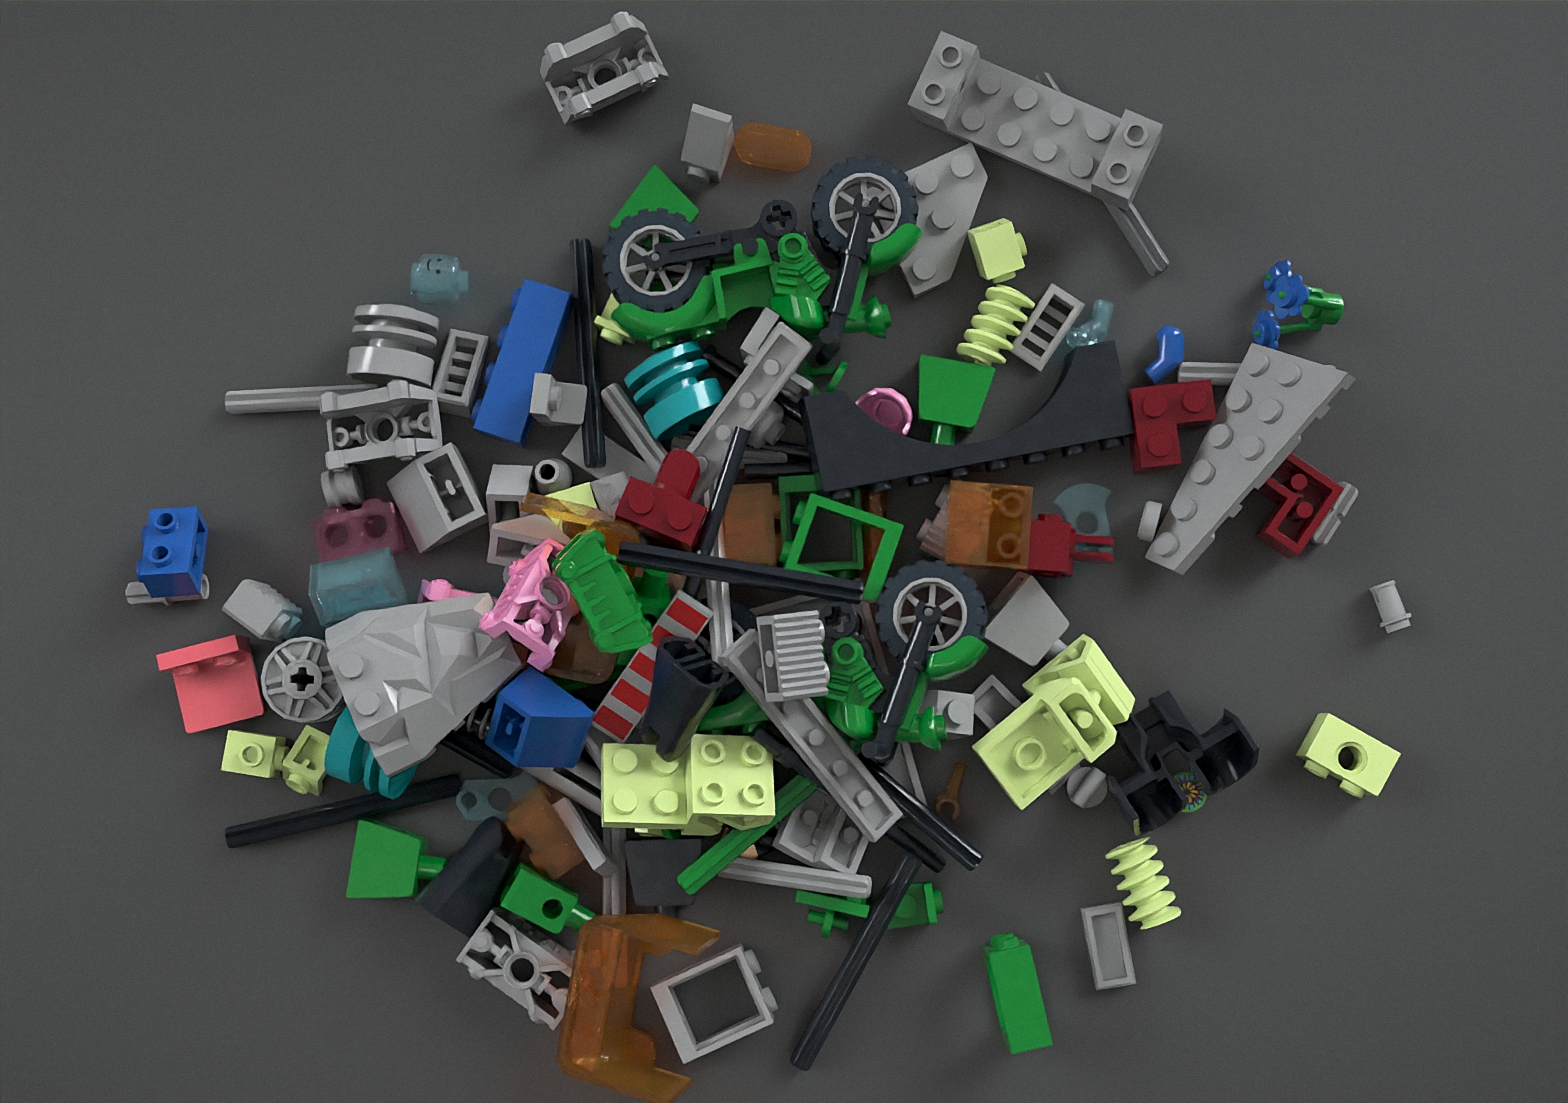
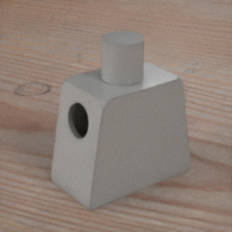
(1026, 621)

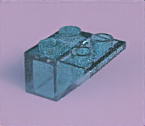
(355, 585)

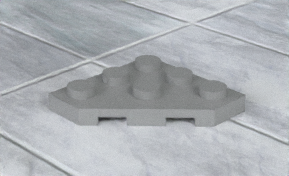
(947, 201)

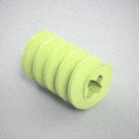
(994, 325)
(1143, 883)

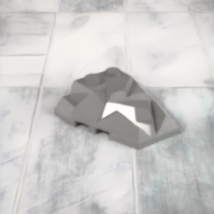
(417, 673)

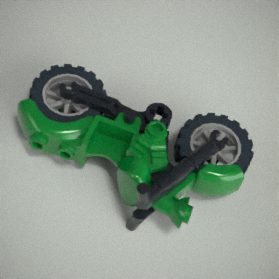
(766, 265)
(860, 695)

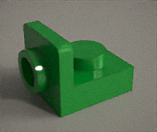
(918, 906)

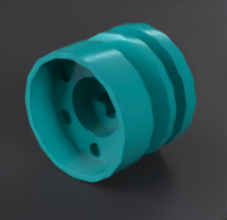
(673, 384)
(352, 761)

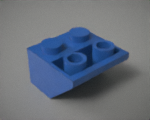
(538, 723)

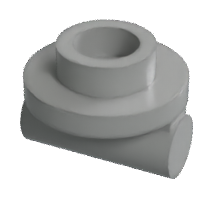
(1087, 787)

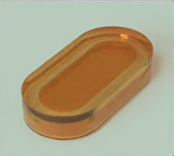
(772, 146)

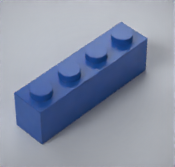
(526, 349)

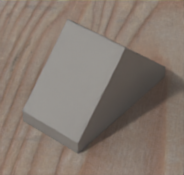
(520, 536)

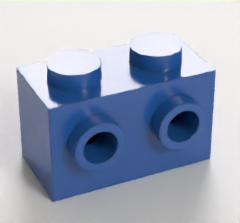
(173, 552)

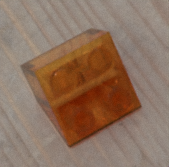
(987, 526)

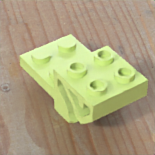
(1060, 724)
(709, 785)

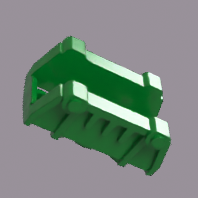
(602, 593)

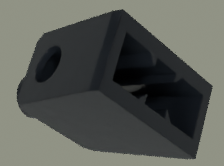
(654, 869)

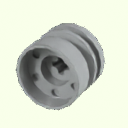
(393, 341)
(298, 701)

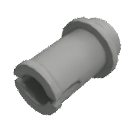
(1390, 607)

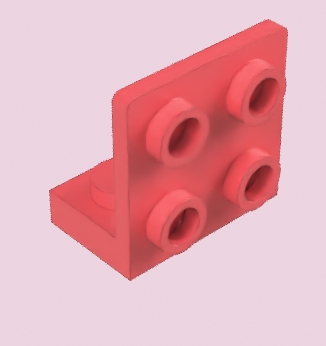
(215, 682)

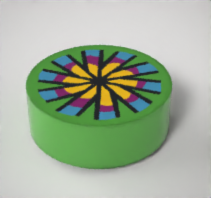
(1192, 790)

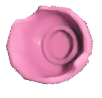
(888, 409)

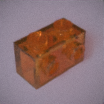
(750, 524)
(542, 827)

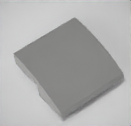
(822, 835)

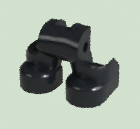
(1215, 760)

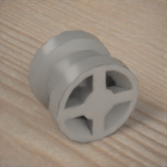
(342, 487)

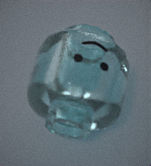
(438, 279)

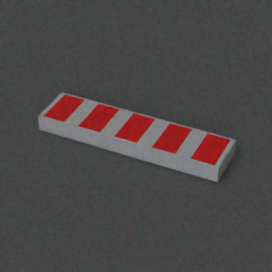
(630, 693)

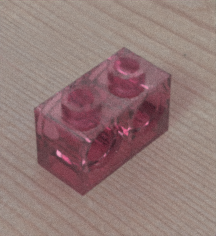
(358, 526)

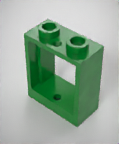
(803, 486)
(804, 517)
(1016, 993)

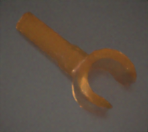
(952, 791)

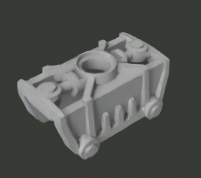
(595, 52)
(373, 408)
(527, 943)

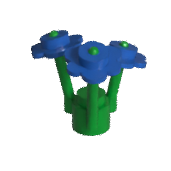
(1293, 298)

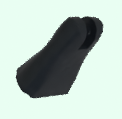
(679, 695)
(473, 879)

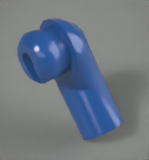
(1170, 353)

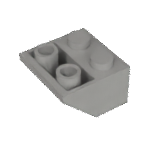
(438, 498)

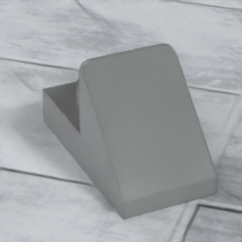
(557, 402)

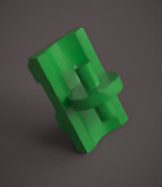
(831, 903)

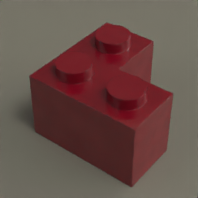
(1159, 414)
(1301, 501)

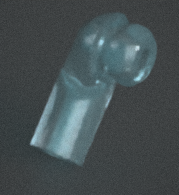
(1094, 330)

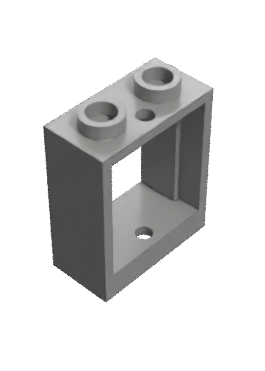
(677, 1022)

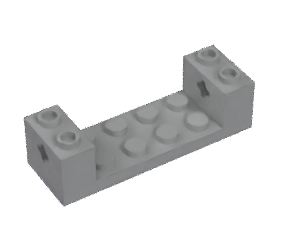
(1033, 123)

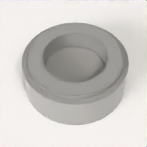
(1149, 521)

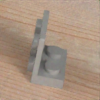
(797, 386)

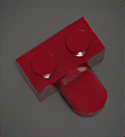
(665, 506)
(1054, 551)

